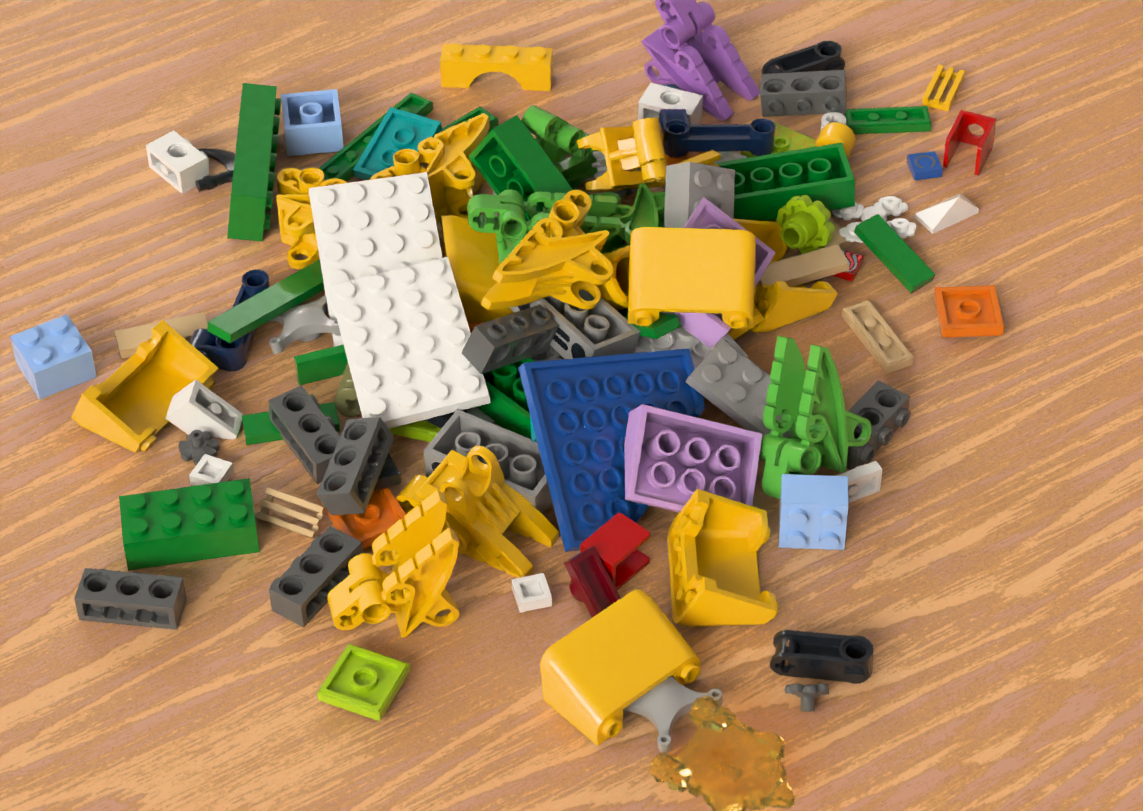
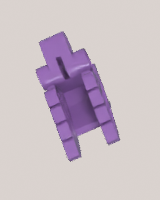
(695, 58)

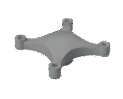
(303, 323)
(666, 705)

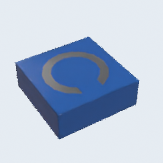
(924, 165)

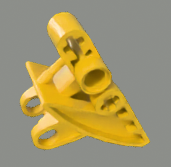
(625, 152)
(450, 171)
(296, 213)
(553, 260)
(482, 509)
(418, 578)

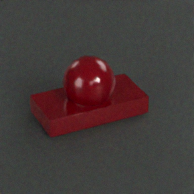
(591, 581)

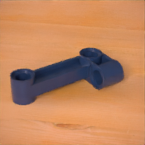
(685, 138)
(220, 352)

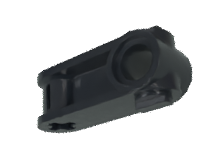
(819, 57)
(822, 656)

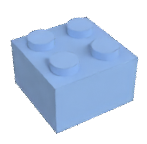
(312, 122)
(53, 356)
(813, 511)

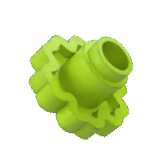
(805, 224)

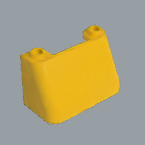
(473, 263)
(692, 274)
(780, 303)
(137, 396)
(716, 563)
(614, 663)

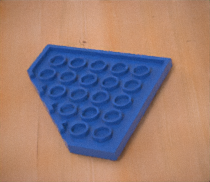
(582, 423)

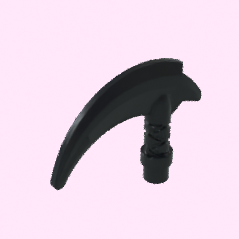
(227, 159)

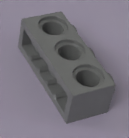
(803, 93)
(510, 339)
(886, 411)
(305, 429)
(355, 466)
(306, 584)
(130, 598)

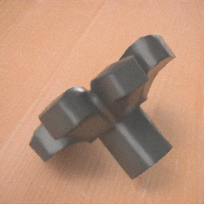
(197, 445)
(807, 694)

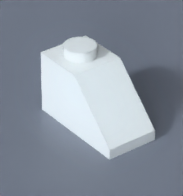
(203, 410)

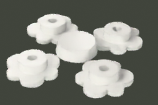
(886, 206)

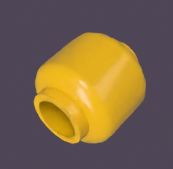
(837, 133)

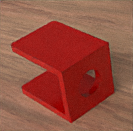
(961, 133)
(617, 548)

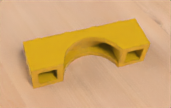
(527, 65)

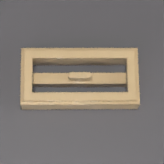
(268, 504)

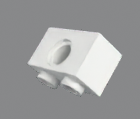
(664, 97)
(177, 161)

